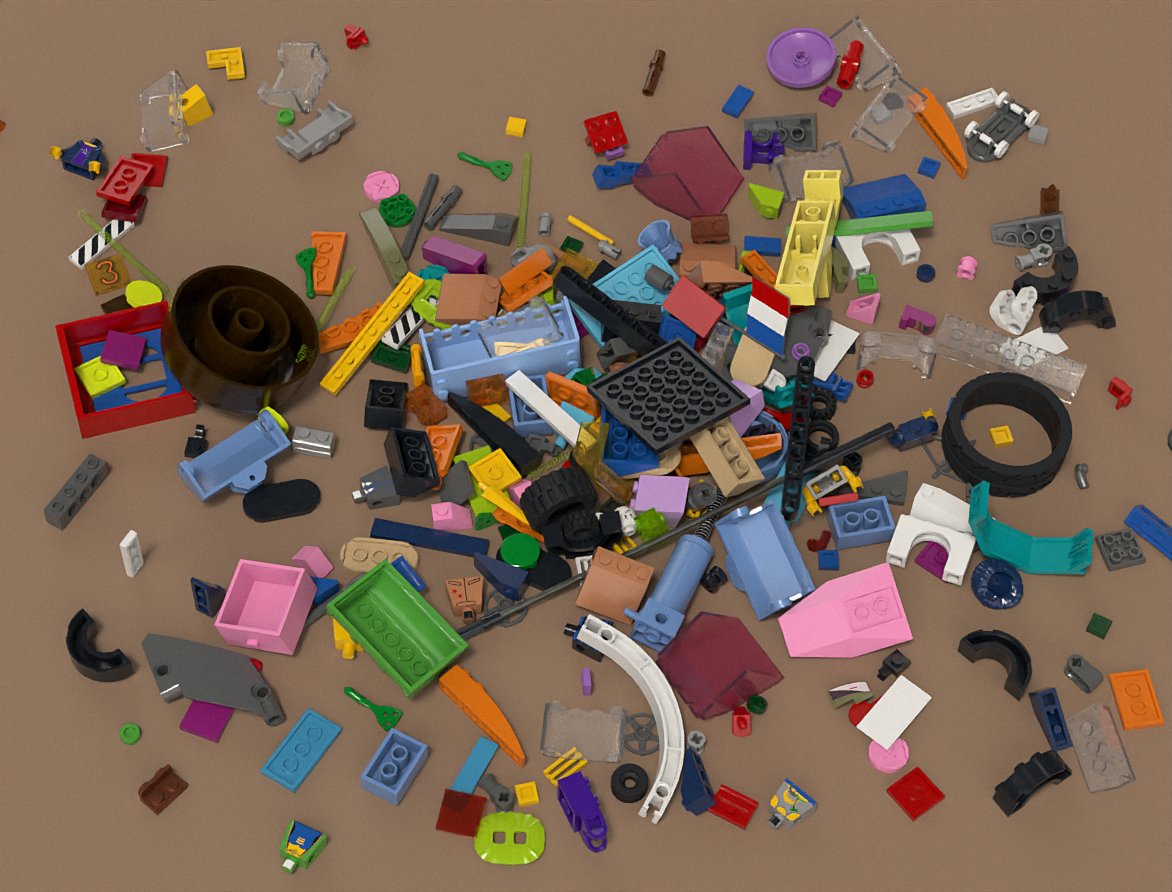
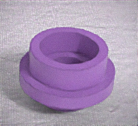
(800, 346)

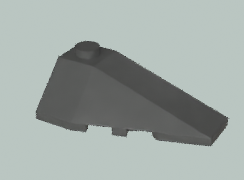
(796, 130)
(488, 227)
(1032, 231)

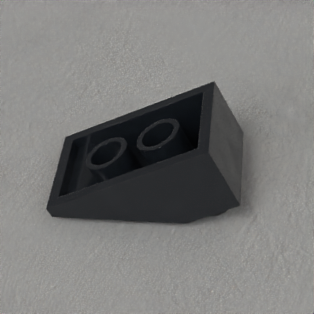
(385, 404)

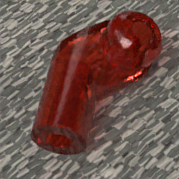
(821, 544)

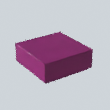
(830, 96)

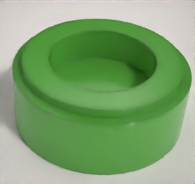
(285, 117)
(130, 734)

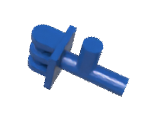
(840, 389)

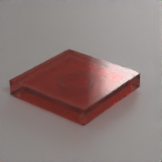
(461, 813)

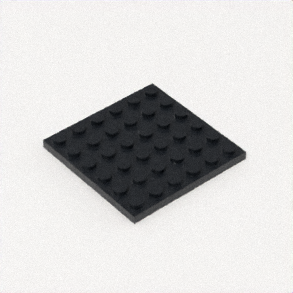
(668, 395)

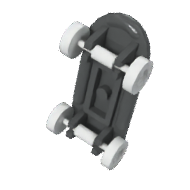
(999, 129)

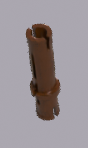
(658, 58)

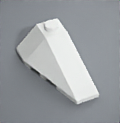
(941, 509)

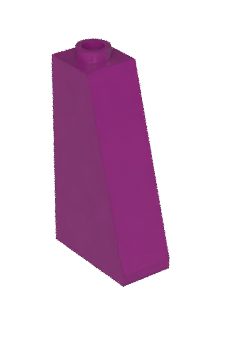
(454, 257)

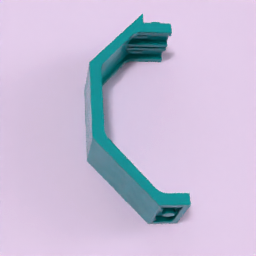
(736, 312)
(1023, 551)

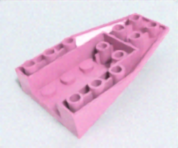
(847, 617)

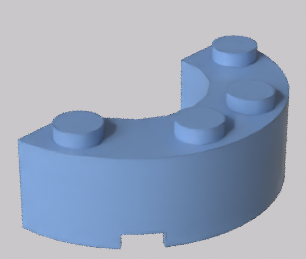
(772, 463)

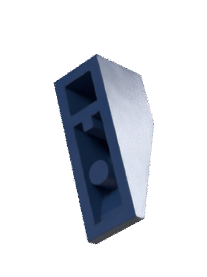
(503, 577)
(207, 597)
(1050, 717)
(695, 785)

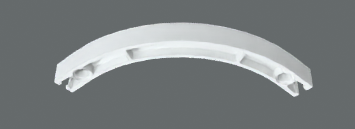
(660, 698)

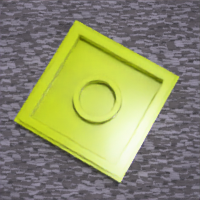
(99, 377)

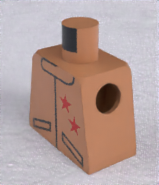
(465, 597)

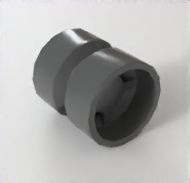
(701, 496)

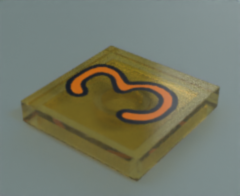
(107, 274)

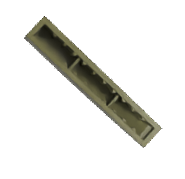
(385, 246)

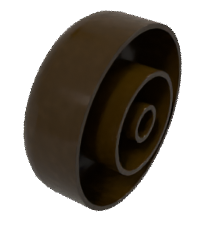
(238, 339)

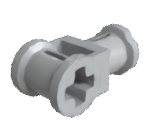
(1034, 257)

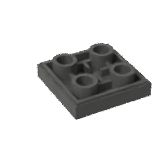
(456, 484)
(1120, 549)

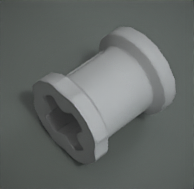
(699, 739)

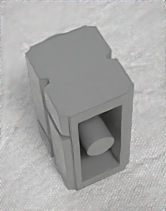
(313, 442)

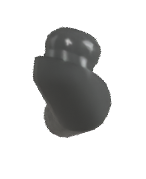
(1080, 471)

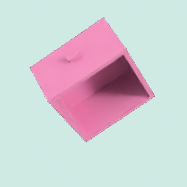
(266, 606)

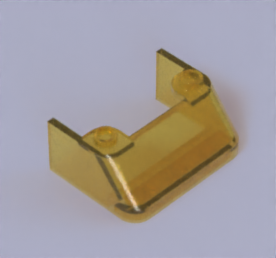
(588, 455)

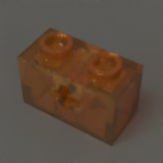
(487, 390)
(426, 406)

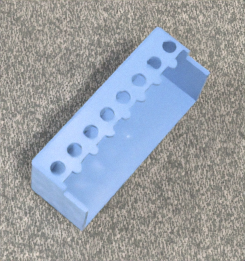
(463, 357)

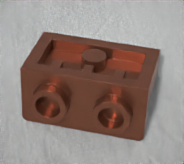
(709, 228)
(161, 789)

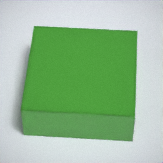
(866, 283)

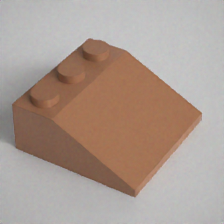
(694, 253)
(718, 278)
(467, 298)
(613, 585)

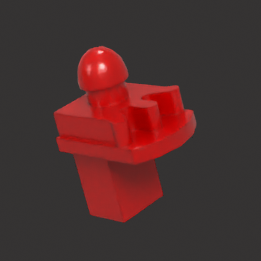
(355, 36)
(741, 722)

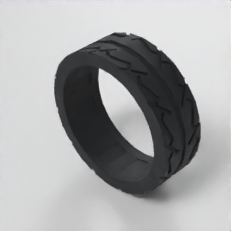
(1020, 393)

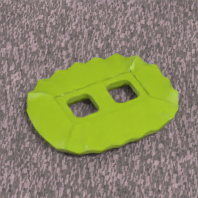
(423, 307)
(509, 852)

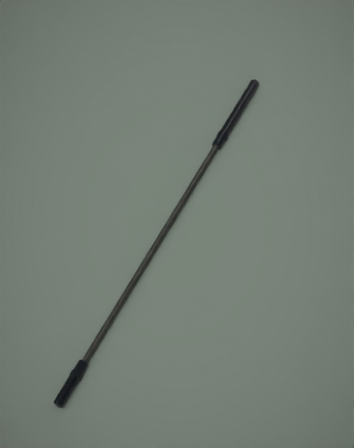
(810, 466)

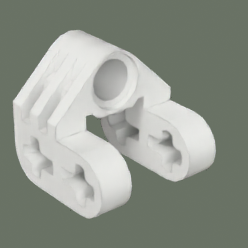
(1020, 306)

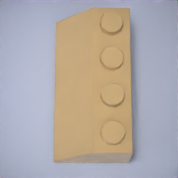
(727, 458)

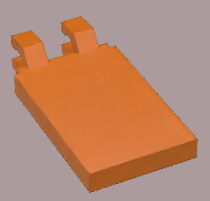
(443, 444)

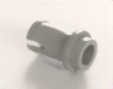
(544, 227)
(609, 249)

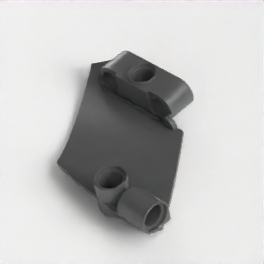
(209, 676)

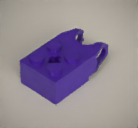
(582, 809)

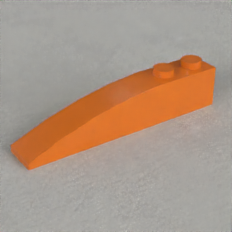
(942, 132)
(758, 447)
(481, 710)

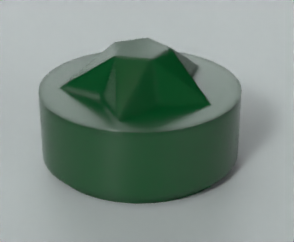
(756, 704)

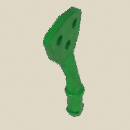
(489, 165)
(305, 260)
(484, 520)
(377, 710)

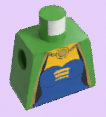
(301, 846)

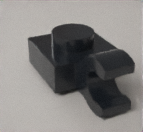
(761, 429)
(196, 445)
(893, 664)

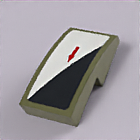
(857, 691)

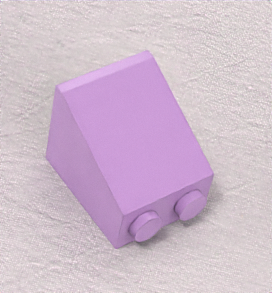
(744, 417)
(663, 493)

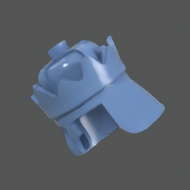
(661, 236)

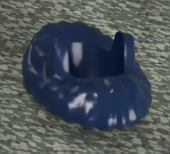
(997, 584)

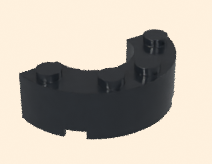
(1049, 288)
(1074, 307)
(557, 544)
(1005, 650)
(92, 663)
(1029, 779)

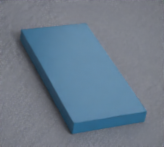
(301, 750)

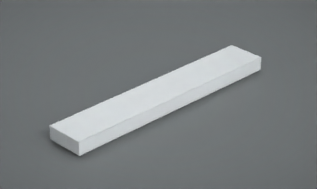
(544, 406)

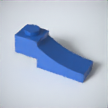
(614, 175)

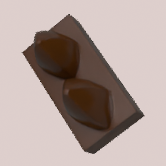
(1049, 199)

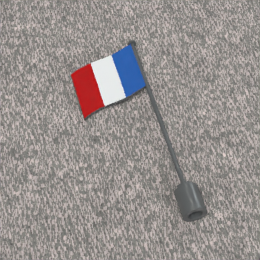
(766, 313)

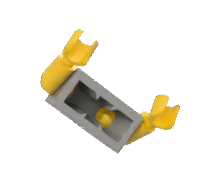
(826, 482)

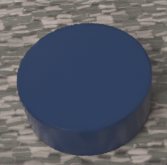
(925, 273)

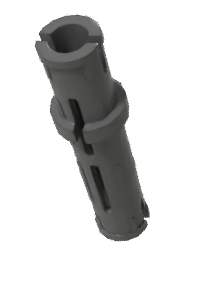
(447, 201)

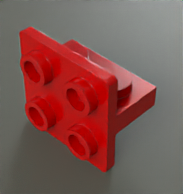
(605, 132)

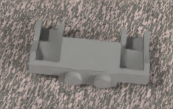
(317, 134)

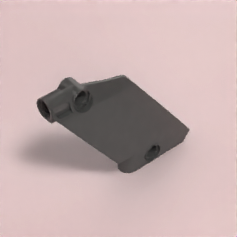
(800, 329)

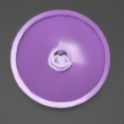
(801, 57)

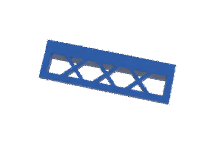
(1151, 528)

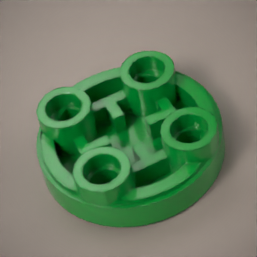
(397, 210)
(520, 551)

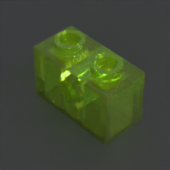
(650, 525)

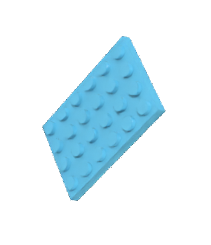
(628, 284)

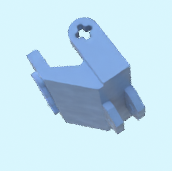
(236, 461)
(763, 558)

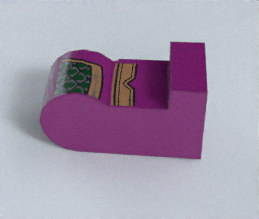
(917, 320)

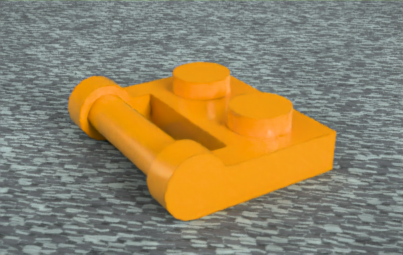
(417, 365)

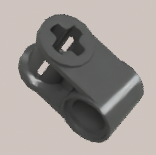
(1082, 674)

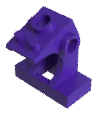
(751, 148)

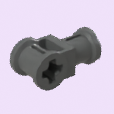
(500, 797)

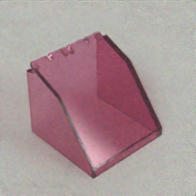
(688, 173)
(716, 665)

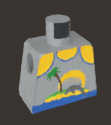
(790, 806)

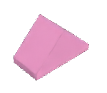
(864, 308)
(313, 561)

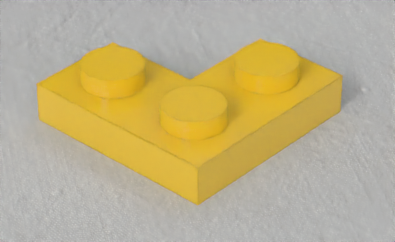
(229, 58)

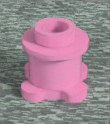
(967, 268)

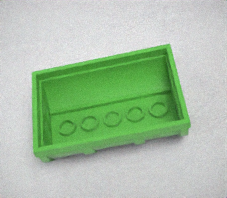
(397, 628)

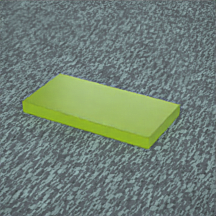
(477, 502)

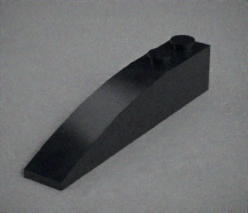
(496, 433)

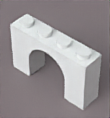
(899, 240)
(913, 531)

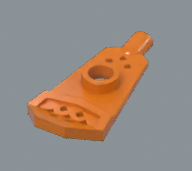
(504, 517)

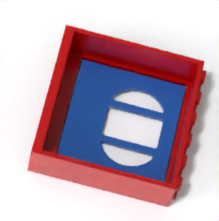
(114, 409)

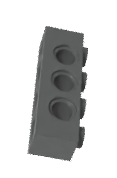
(76, 492)

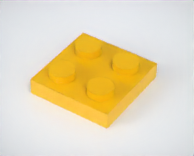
(495, 469)

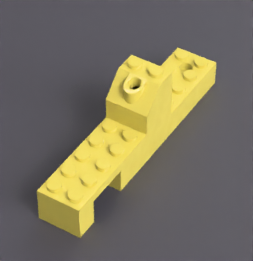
(808, 253)

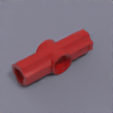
(850, 64)

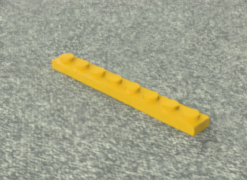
(372, 333)

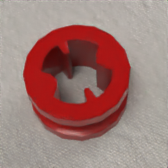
(860, 380)

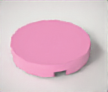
(380, 186)
(889, 760)

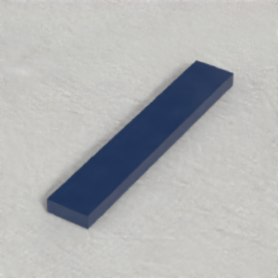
(429, 538)

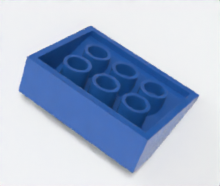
(883, 198)
(623, 450)

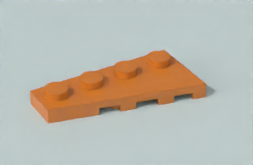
(328, 259)
(345, 333)

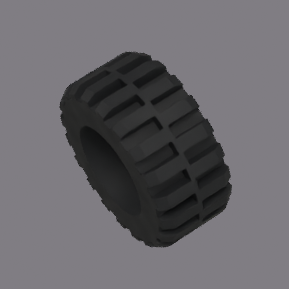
(557, 496)

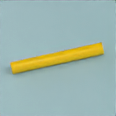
(589, 230)

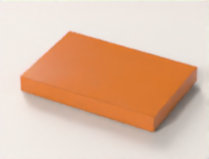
(525, 292)
(573, 393)
(1136, 699)

